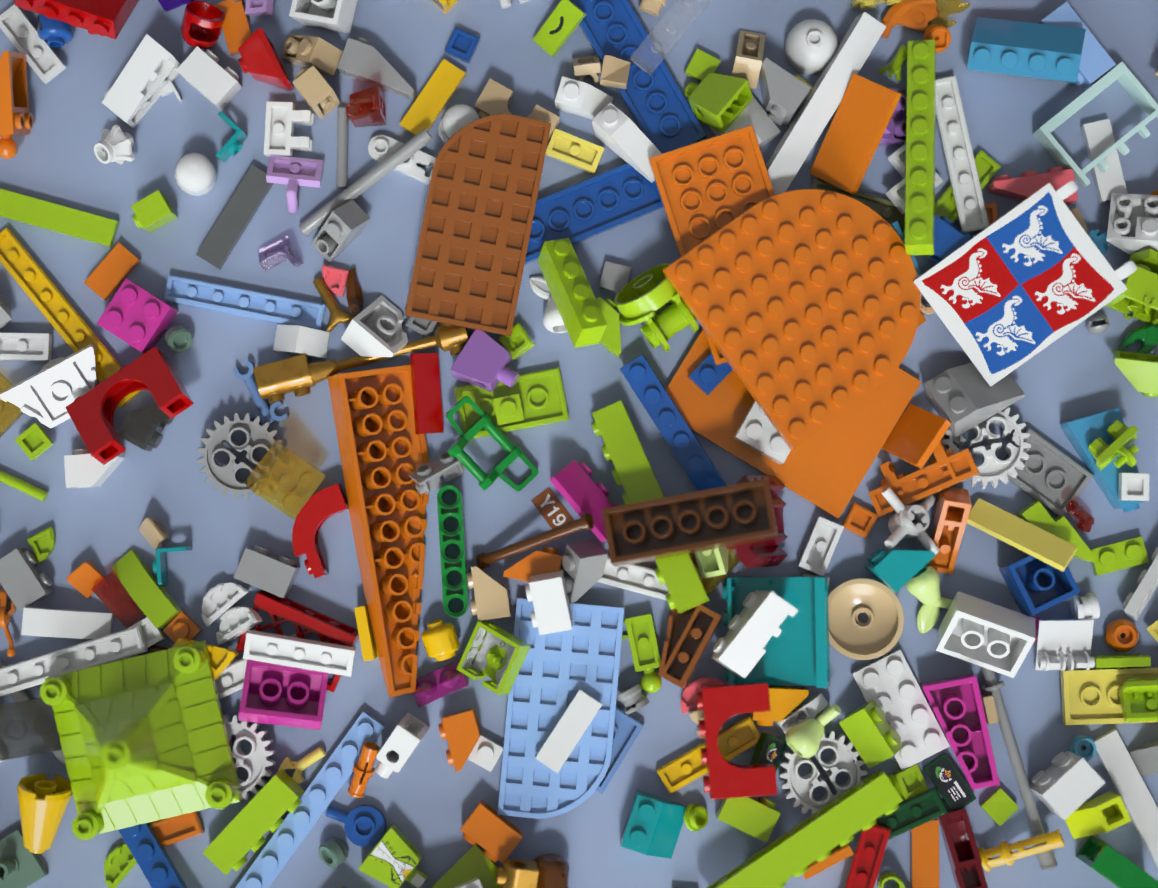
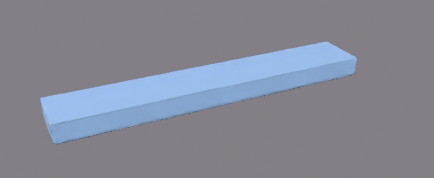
(244, 302)

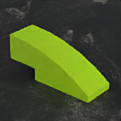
(1059, 526)
(144, 589)

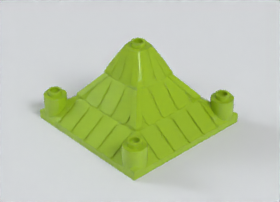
(143, 739)

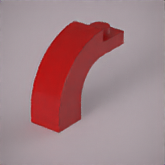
(309, 522)

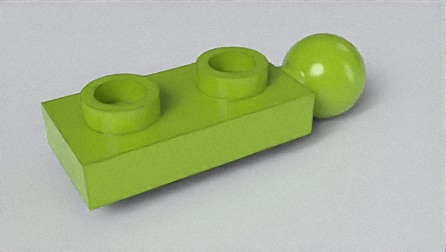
(644, 650)

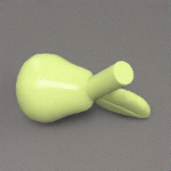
(926, 589)
(807, 735)

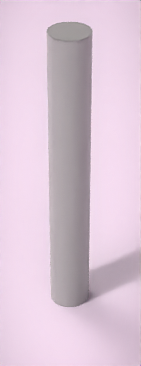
(342, 148)

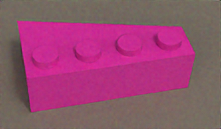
(963, 720)

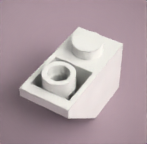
(86, 471)

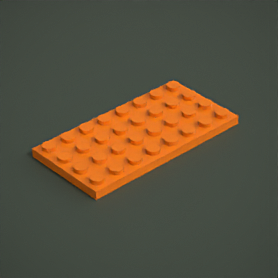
(709, 188)

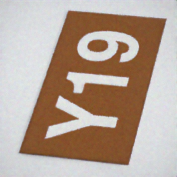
(551, 509)

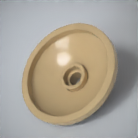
(868, 638)

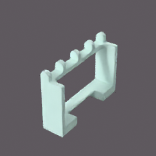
(1133, 88)

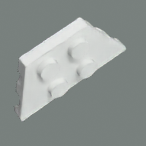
(55, 387)

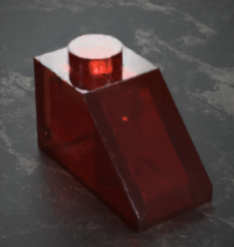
(367, 108)

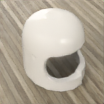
(455, 119)
(195, 174)

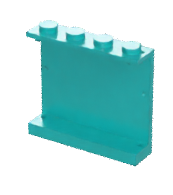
(802, 648)

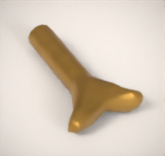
(337, 315)

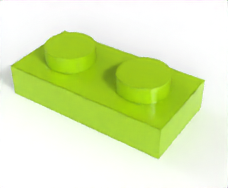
(1119, 555)

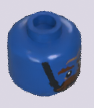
(53, 31)

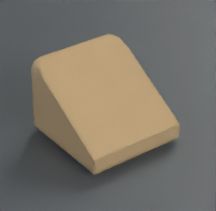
(153, 532)

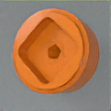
(940, 34)

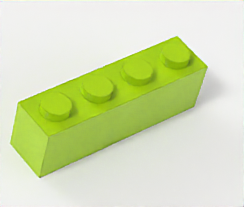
(571, 292)
(253, 822)

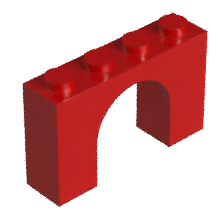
(98, 16)
(95, 409)
(723, 777)

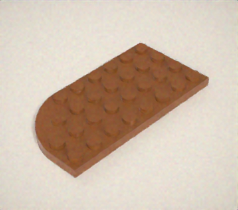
(478, 224)

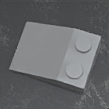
(966, 397)

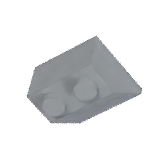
(780, 92)

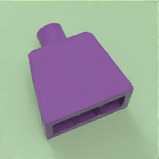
(484, 363)

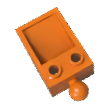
(13, 102)

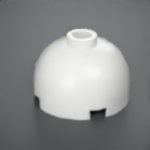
(810, 46)

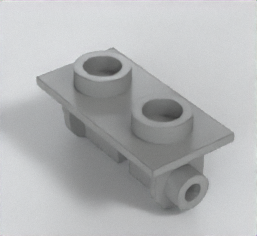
(428, 474)

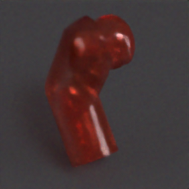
(1085, 519)

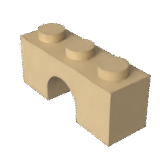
(497, 98)

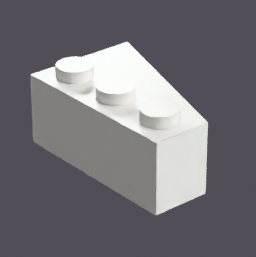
(141, 81)
(751, 631)

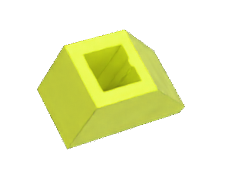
(1098, 816)

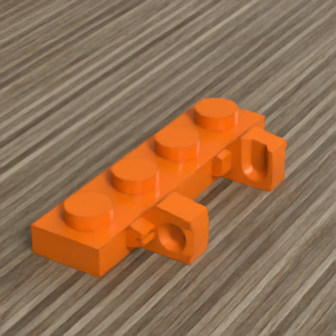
(942, 473)

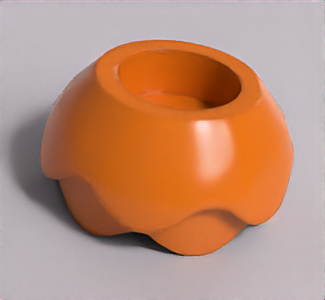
(1113, 633)

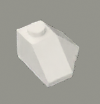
(376, 330)

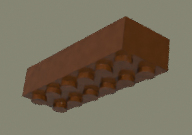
(690, 523)

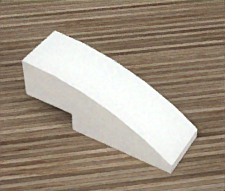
(66, 623)

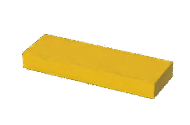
(433, 98)

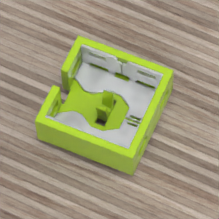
(480, 660)

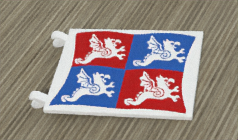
(1021, 283)

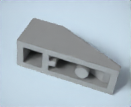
(367, 65)

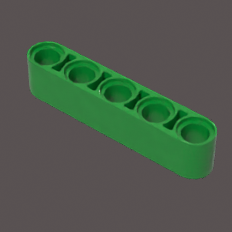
(447, 564)

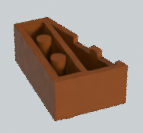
(686, 642)

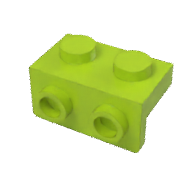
(1139, 700)

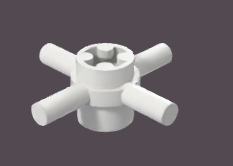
(909, 521)

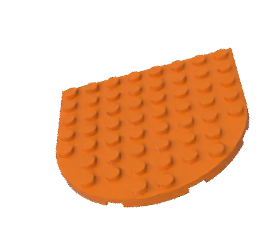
(804, 304)

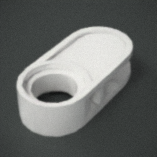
(804, 711)

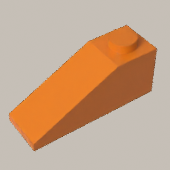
(949, 526)

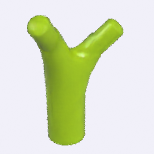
(895, 65)

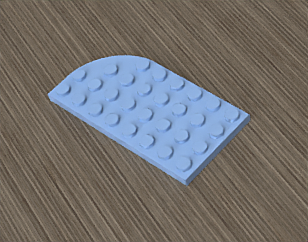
(542, 692)

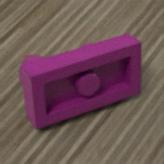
(439, 684)

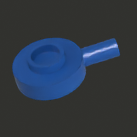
(362, 825)

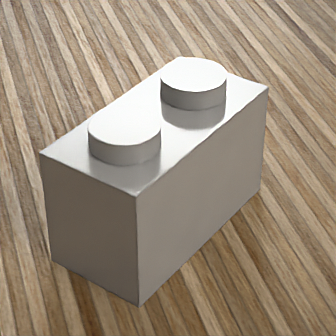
(266, 571)
(23, 578)

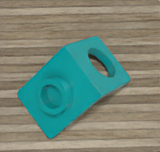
(235, 144)
(160, 563)

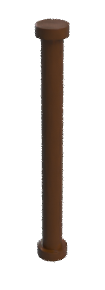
(585, 522)

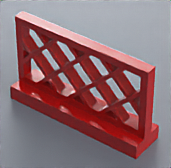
(302, 617)

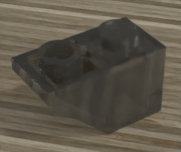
(144, 427)

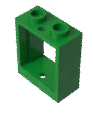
(1114, 865)

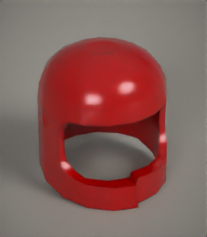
(200, 17)

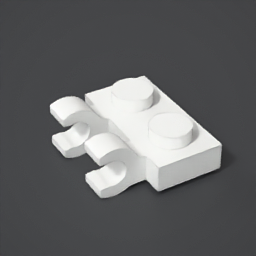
(280, 129)

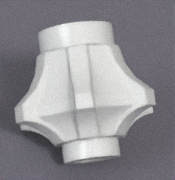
(114, 146)

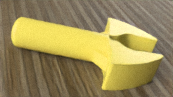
(302, 763)

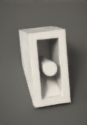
(580, 98)

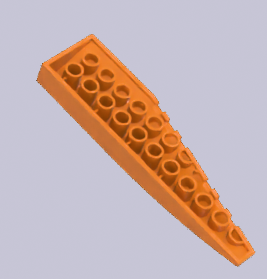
(385, 509)

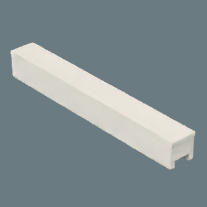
(822, 101)

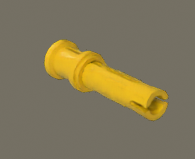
(1053, 839)

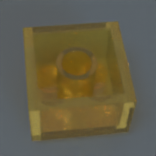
(284, 479)

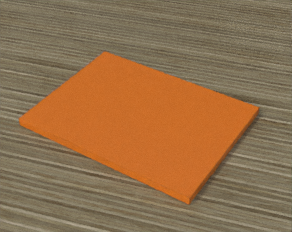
(823, 467)

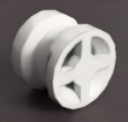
(1085, 606)

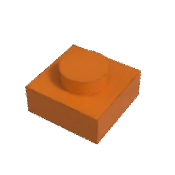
(183, 627)

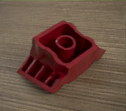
(765, 552)

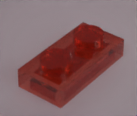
(118, 600)

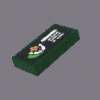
(768, 750)
(949, 782)

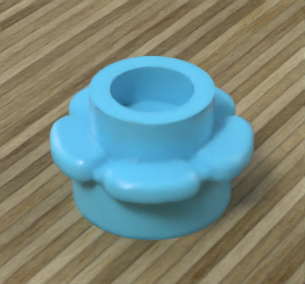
(1090, 750)

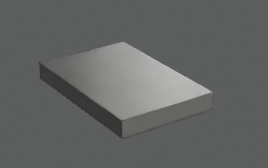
(1050, 475)

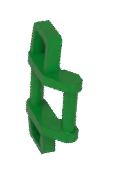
(513, 451)

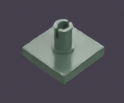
(17, 864)

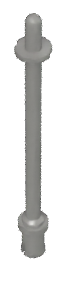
(1046, 858)

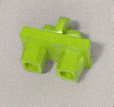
(1123, 438)

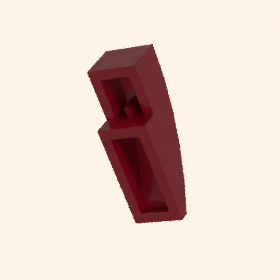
(962, 850)

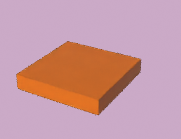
(916, 436)

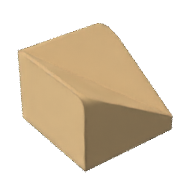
(615, 72)

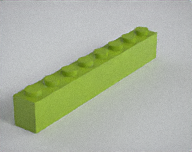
(920, 148)
(641, 485)
(816, 836)

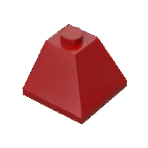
(262, 61)

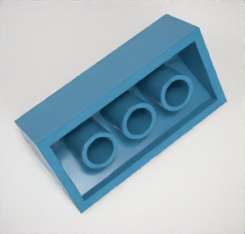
(1026, 50)

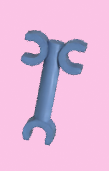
(266, 413)

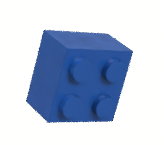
(1038, 584)

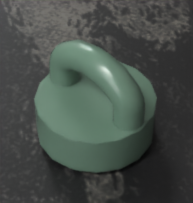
(178, 339)
(333, 852)

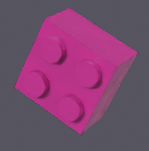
(137, 316)

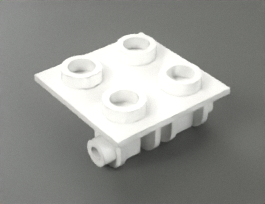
(1064, 645)

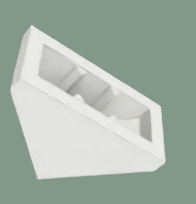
(301, 340)

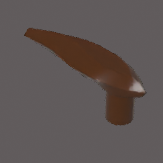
(354, 294)

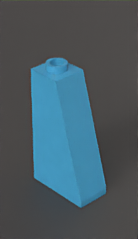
(1081, 434)

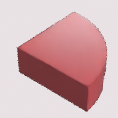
(335, 279)

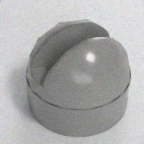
(1096, 330)

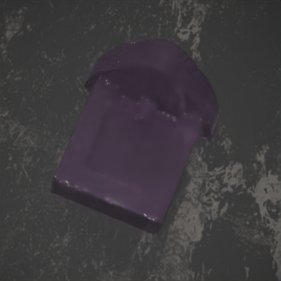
(279, 252)

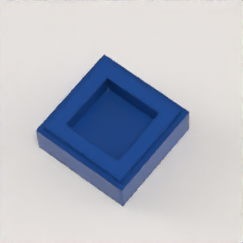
(462, 45)

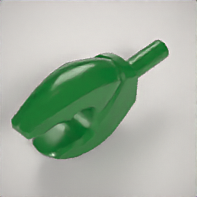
(1146, 334)

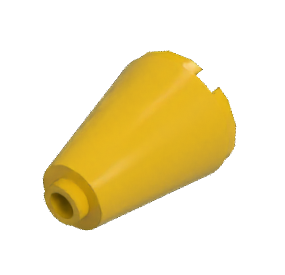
(42, 809)

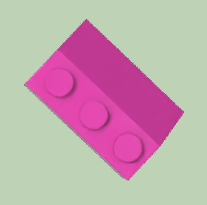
(584, 494)
(283, 695)

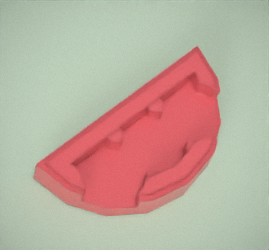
(688, 697)

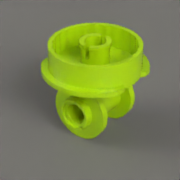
(644, 296)

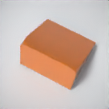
(85, 578)

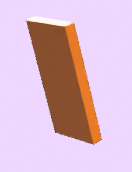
(855, 133)

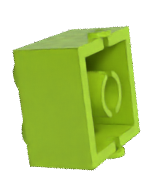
(1140, 296)

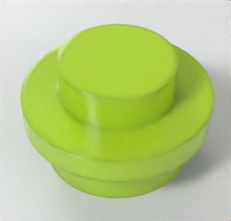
(695, 817)

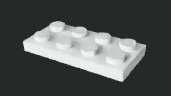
(905, 707)

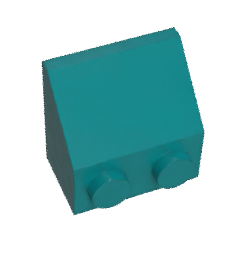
(897, 566)
(653, 825)

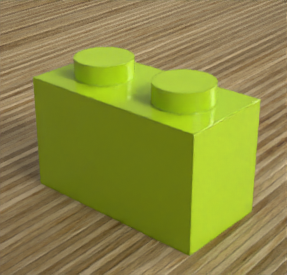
(871, 734)
(750, 815)

